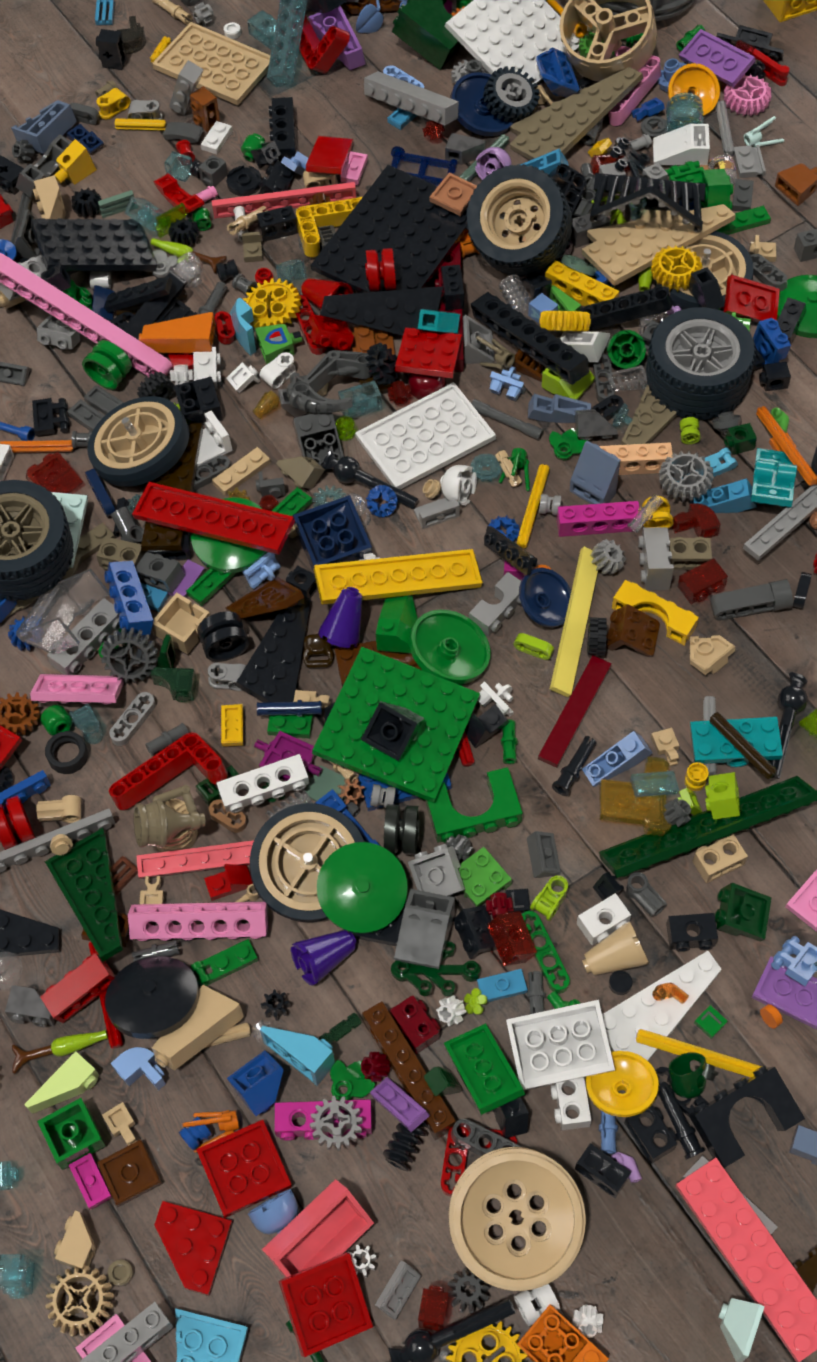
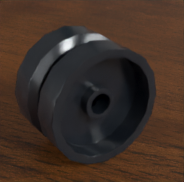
(223, 636)

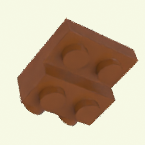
(366, 337)

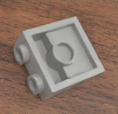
(57, 333)
(437, 871)

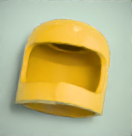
(661, 516)

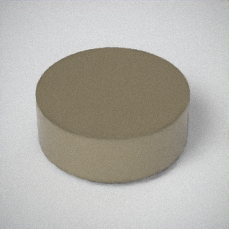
(120, 1273)

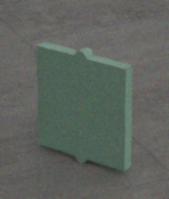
(324, 783)

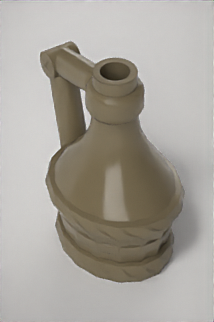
(158, 823)

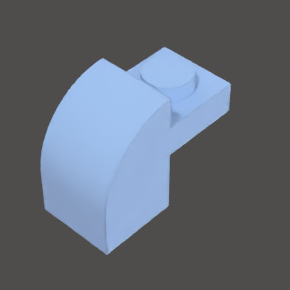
(135, 1063)

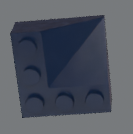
(332, 533)

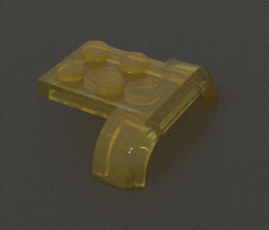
(621, 805)

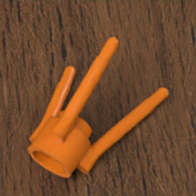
(226, 1119)

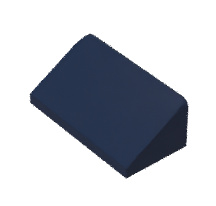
(99, 300)

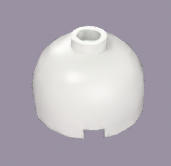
(459, 483)

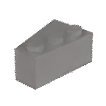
(655, 558)

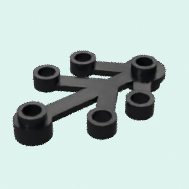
(623, 146)

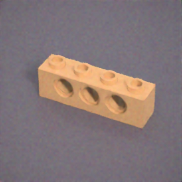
(640, 457)

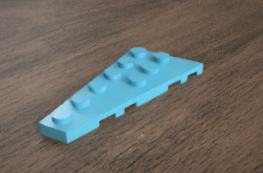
(208, 1338)

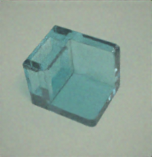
(178, 166)
(291, 270)

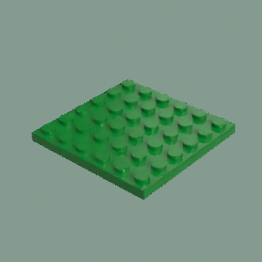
(429, 756)

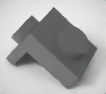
(270, 487)

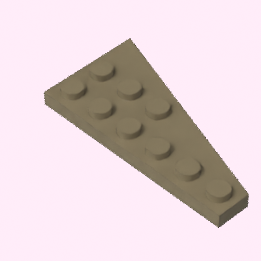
(648, 420)

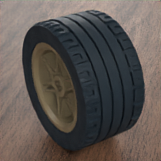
(35, 519)

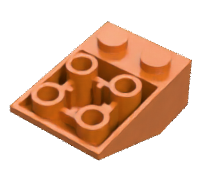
(557, 1340)

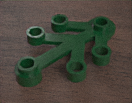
(433, 974)

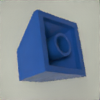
(258, 1082)

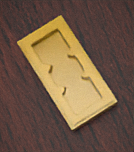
(232, 725)

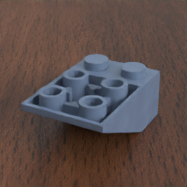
(595, 475)

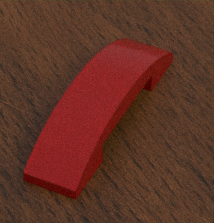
(176, 195)

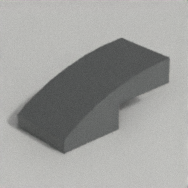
(182, 131)

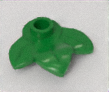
(566, 442)
(351, 1078)

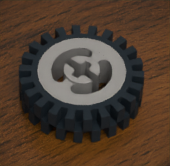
(517, 87)

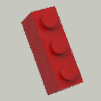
(78, 988)

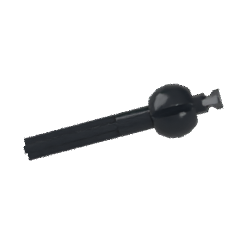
(348, 470)
(791, 700)
(424, 1346)

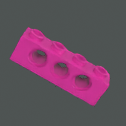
(596, 518)
(288, 1111)

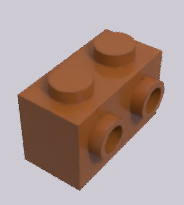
(204, 108)

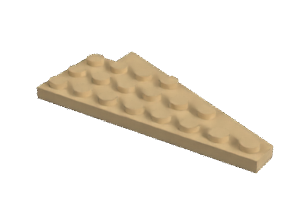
(629, 247)

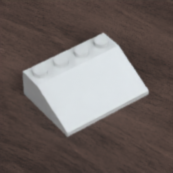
(560, 1045)

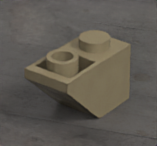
(302, 470)

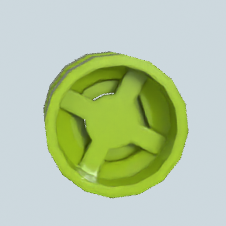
(690, 432)

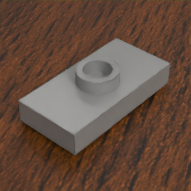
(398, 1290)

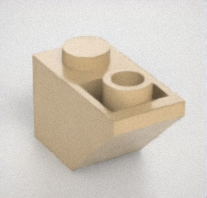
(77, 1245)

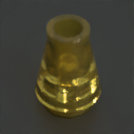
(266, 404)

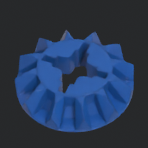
(387, 495)
(512, 527)

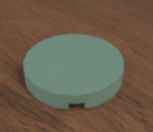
(578, 265)

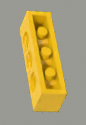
(578, 285)

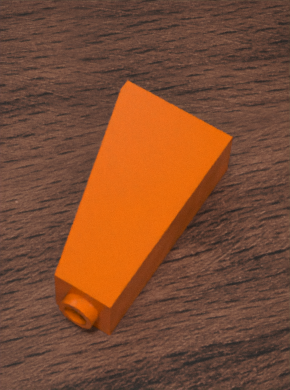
(181, 334)

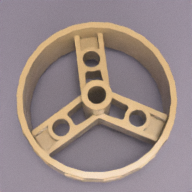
(611, 30)

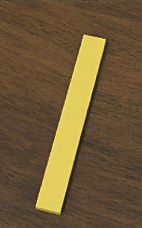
(574, 624)

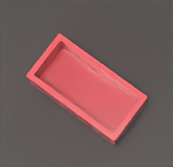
(319, 1231)

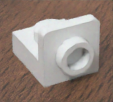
(243, 376)

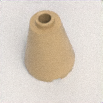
(616, 952)

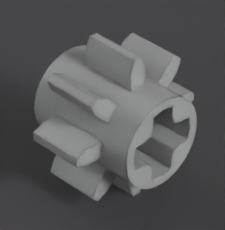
(203, 13)

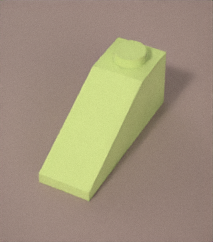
(67, 1082)

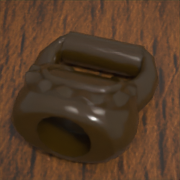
(317, 646)

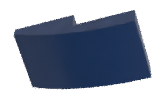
(88, 140)

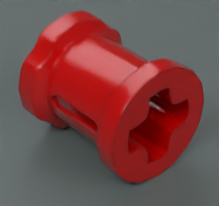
(184, 148)

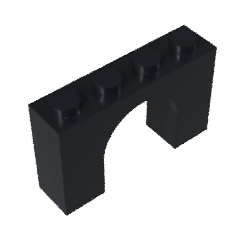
(713, 1118)

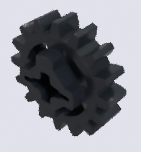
(381, 364)

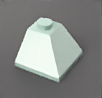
(740, 1326)

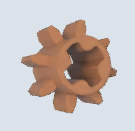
(345, 788)

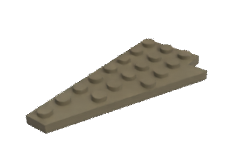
(572, 118)

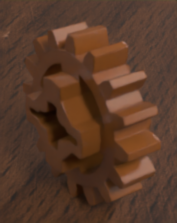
(16, 714)

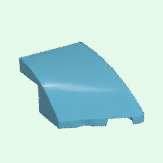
(241, 318)

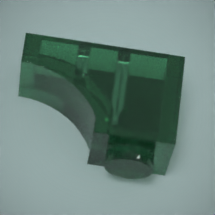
(178, 681)

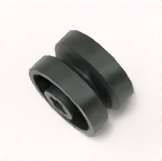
(401, 829)

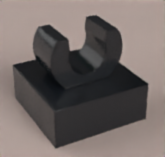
(607, 886)

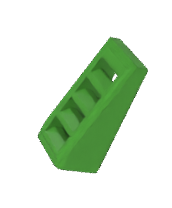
(564, 302)

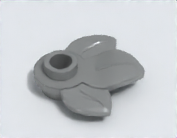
(163, 263)

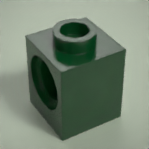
(740, 439)

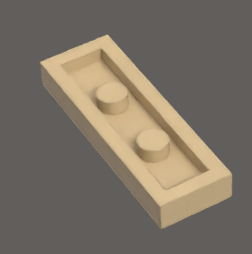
(241, 471)

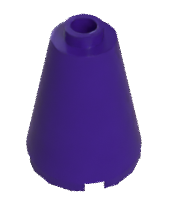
(343, 619)
(321, 954)

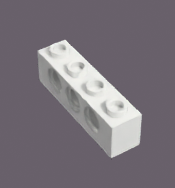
(270, 773)

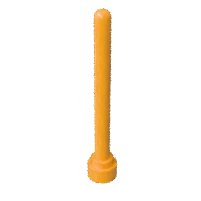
(580, 28)

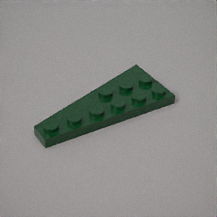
(89, 889)

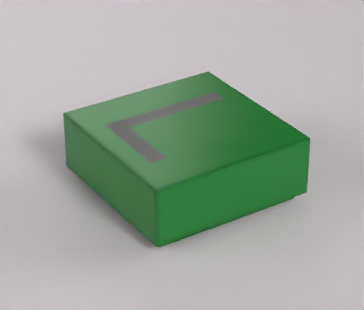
(710, 1022)

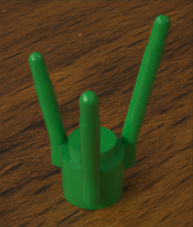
(519, 460)

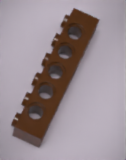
(407, 1068)

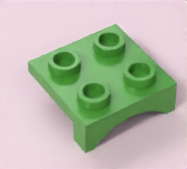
(482, 877)

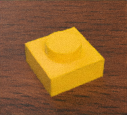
(600, 147)

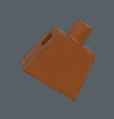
(797, 183)

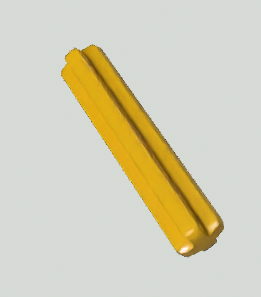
(140, 124)

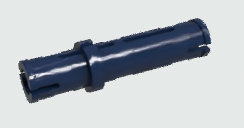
(289, 708)

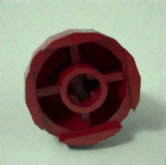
(424, 384)

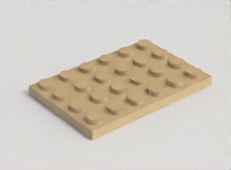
(228, 65)

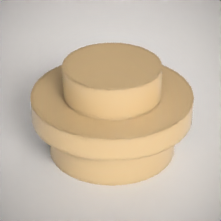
(432, 488)
(61, 844)

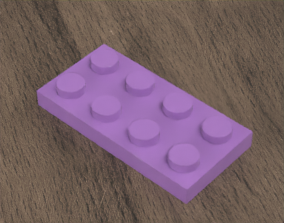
(722, 58)

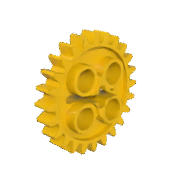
(283, 307)
(472, 1345)

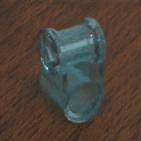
(85, 721)

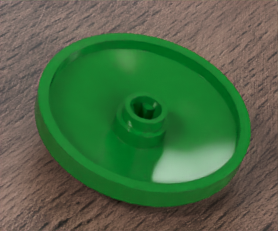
(805, 290)
(223, 555)
(449, 646)
(362, 887)

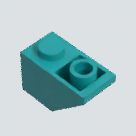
(438, 321)

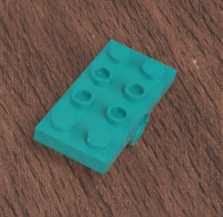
(773, 478)
(713, 747)

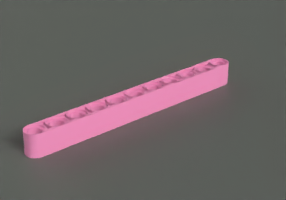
(79, 316)

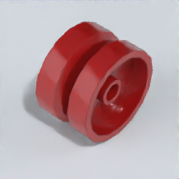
(380, 270)
(14, 822)

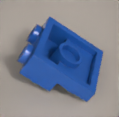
(771, 341)

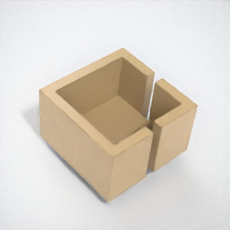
(178, 622)

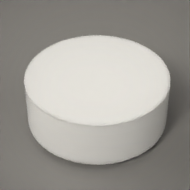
(232, 30)

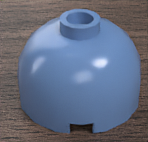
(275, 1213)

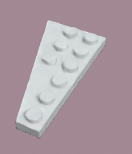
(656, 1016)

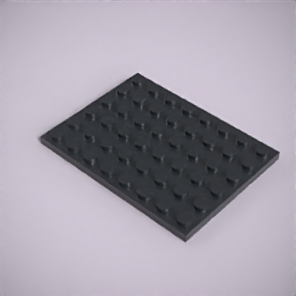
(398, 217)

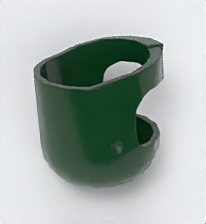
(684, 1081)

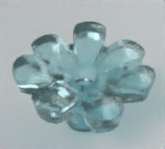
(622, 416)

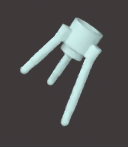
(754, 136)

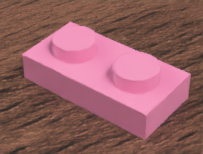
(354, 167)

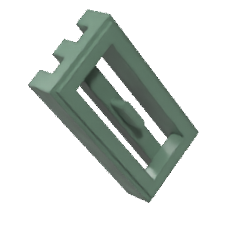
(115, 204)

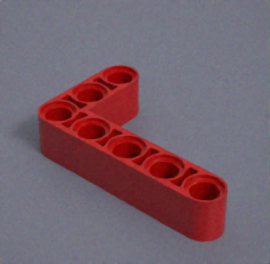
(323, 53)
(166, 765)

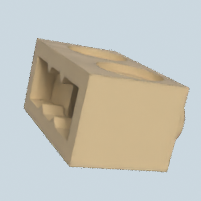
(722, 862)

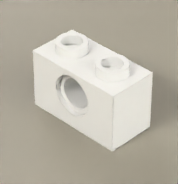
(610, 908)

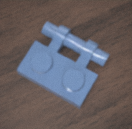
(798, 968)

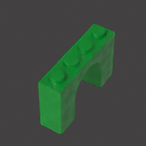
(503, 811)

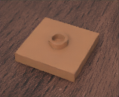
(453, 194)

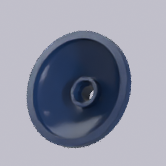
(551, 591)

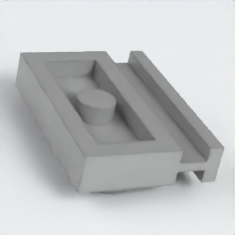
(749, 161)

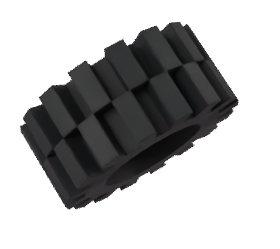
(156, 385)
(597, 636)

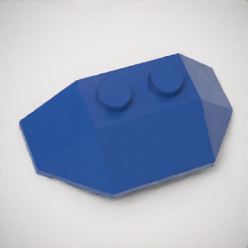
(557, 72)

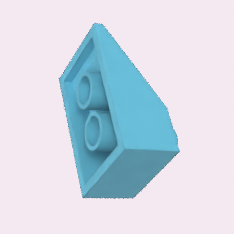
(302, 1051)

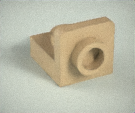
(766, 249)

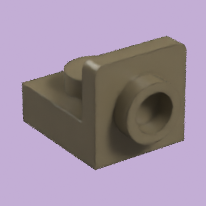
(252, 247)

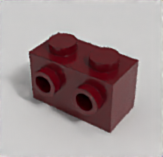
(415, 1024)

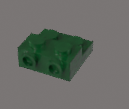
(743, 912)

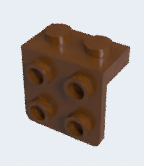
(633, 629)

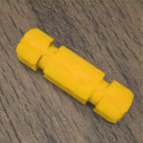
(165, 42)

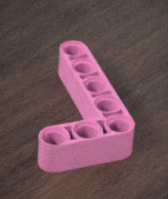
(651, 73)

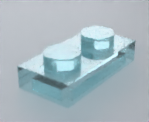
(654, 784)

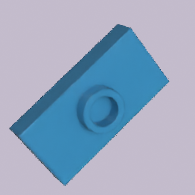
(154, 597)
(503, 985)

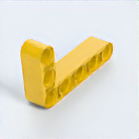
(321, 215)

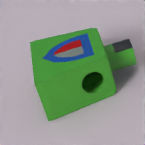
(276, 340)

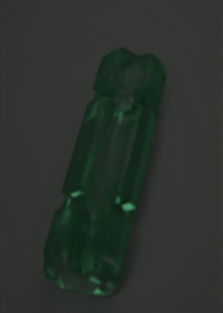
(341, 1029)

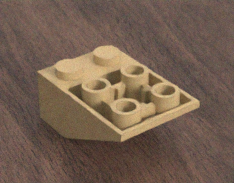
(49, 198)

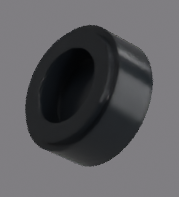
(620, 982)

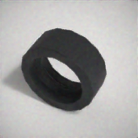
(63, 738)

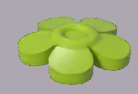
(475, 1001)

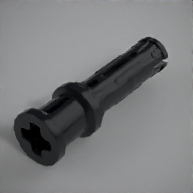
(570, 773)
(685, 1133)

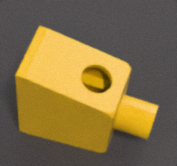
(74, 164)

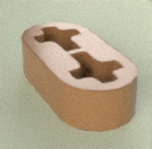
(225, 820)

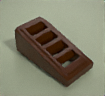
(522, 367)

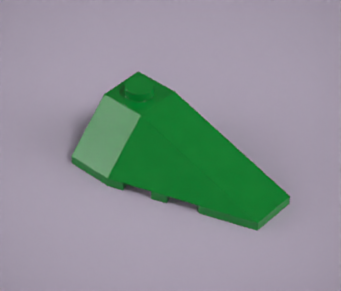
(395, 624)

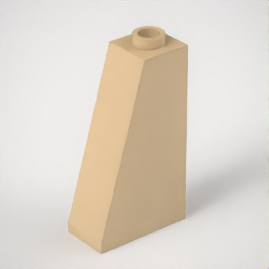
(210, 1020)

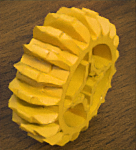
(674, 267)
(565, 320)

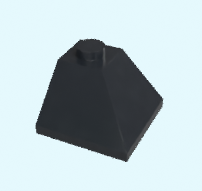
(392, 729)

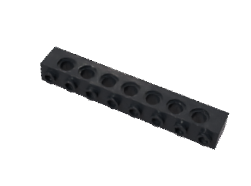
(530, 338)

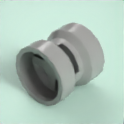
(545, 504)
(377, 795)

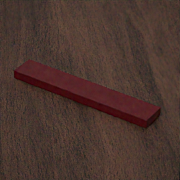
(574, 711)

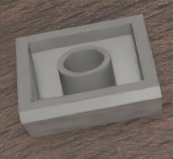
(473, 349)

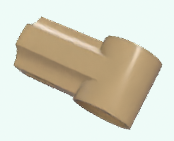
(66, 809)

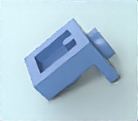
(296, 163)

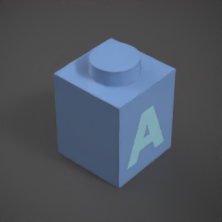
(540, 304)

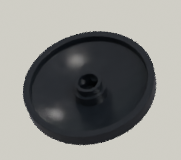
(152, 997)

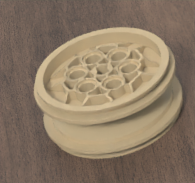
(543, 1255)

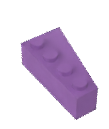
(352, 55)

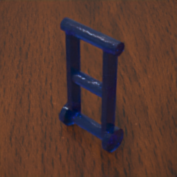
(398, 154)

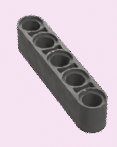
(475, 1133)

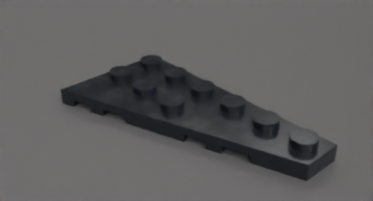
(384, 309)
(276, 661)

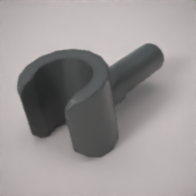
(353, 809)

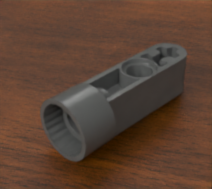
(752, 600)

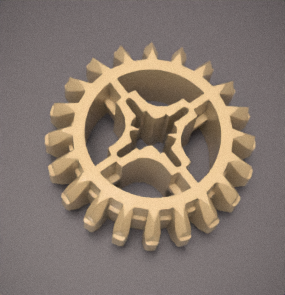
(71, 1309)

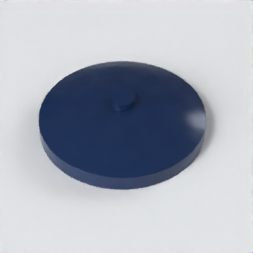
(472, 108)

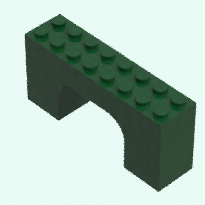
(423, 29)

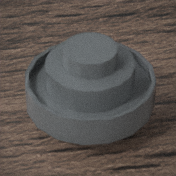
(726, 420)

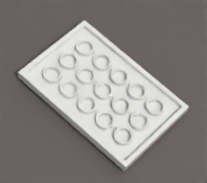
(425, 436)

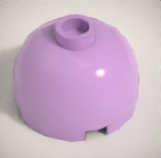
(491, 160)

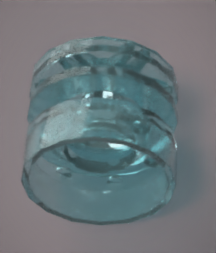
(683, 110)

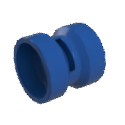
(195, 1134)

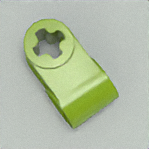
(549, 901)

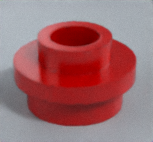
(263, 274)

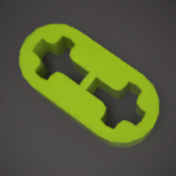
(533, 646)

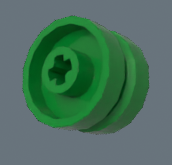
(107, 364)

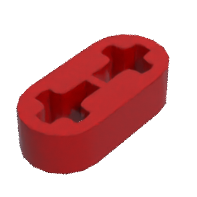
(227, 327)

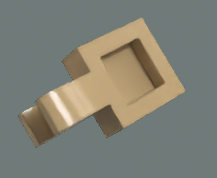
(308, 696)
(666, 743)
(119, 1122)

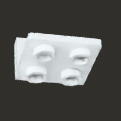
(214, 440)

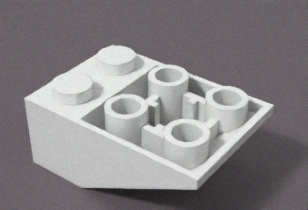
(682, 145)

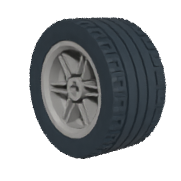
(700, 362)

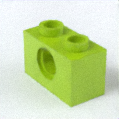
(723, 796)

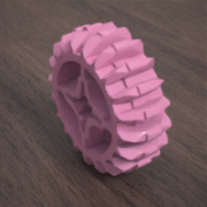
(748, 96)

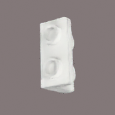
(206, 366)

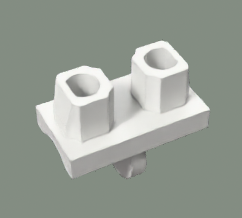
(488, 695)

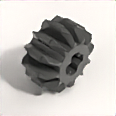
(474, 1284)

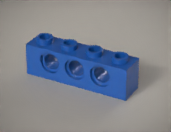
(128, 597)

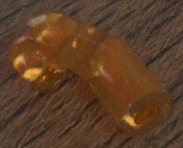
(669, 990)

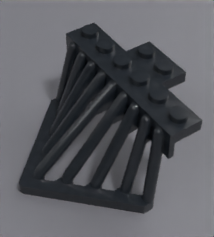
(657, 192)

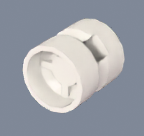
(543, 1296)

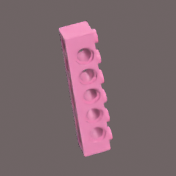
(208, 913)

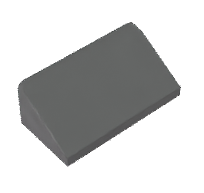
(14, 373)
(543, 854)

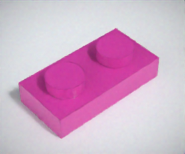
(90, 1181)

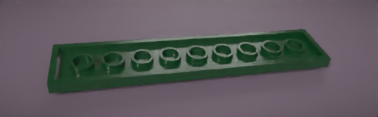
(702, 829)

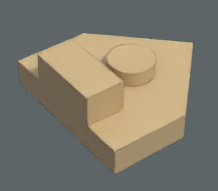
(709, 653)

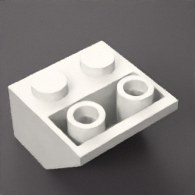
(587, 343)

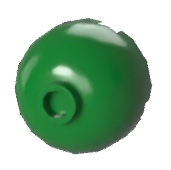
(626, 349)

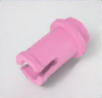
(209, 193)

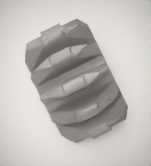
(608, 557)

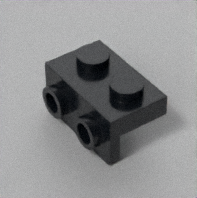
(277, 178)

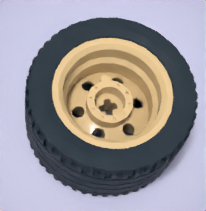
(497, 196)

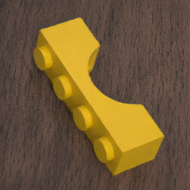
(678, 622)

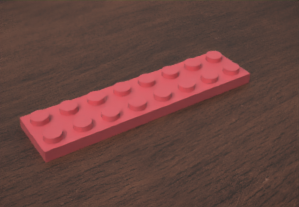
(753, 1256)

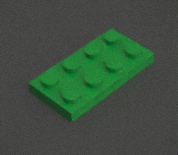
(484, 1069)

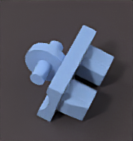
(509, 380)
(262, 570)

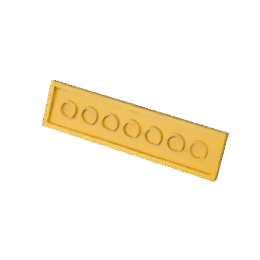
(399, 575)

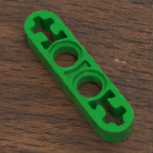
(545, 951)

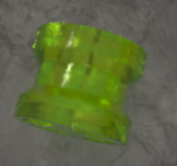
(348, 424)

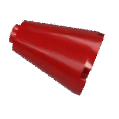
(316, 289)

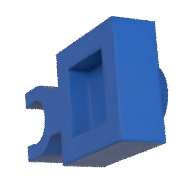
(648, 108)

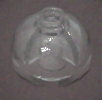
(190, 269)

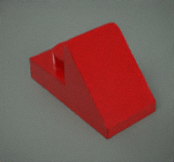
(231, 881)

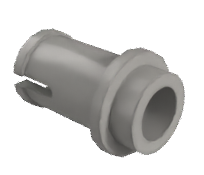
(643, 141)

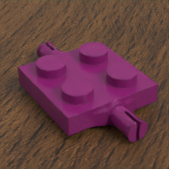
(284, 747)

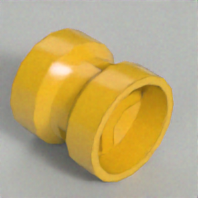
(695, 772)

